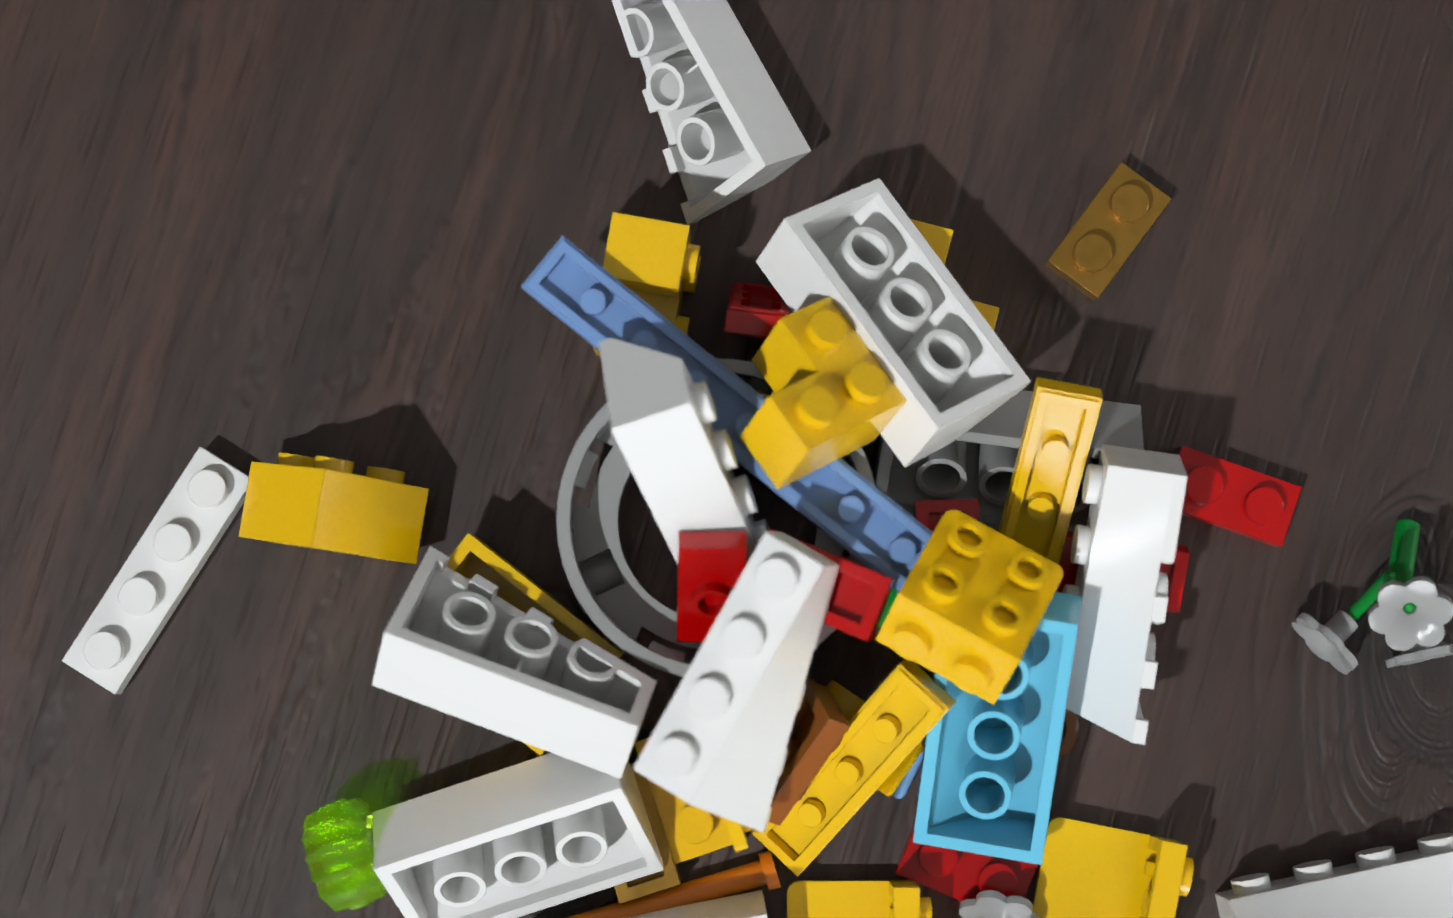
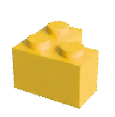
(654, 262)
(825, 398)
(330, 509)

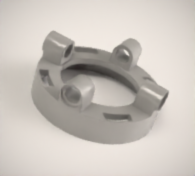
(594, 552)

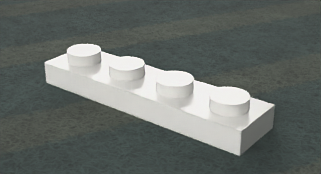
(158, 571)

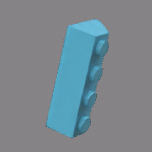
(996, 764)

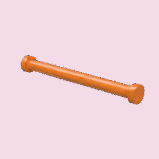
(698, 890)

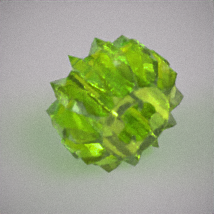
(341, 854)

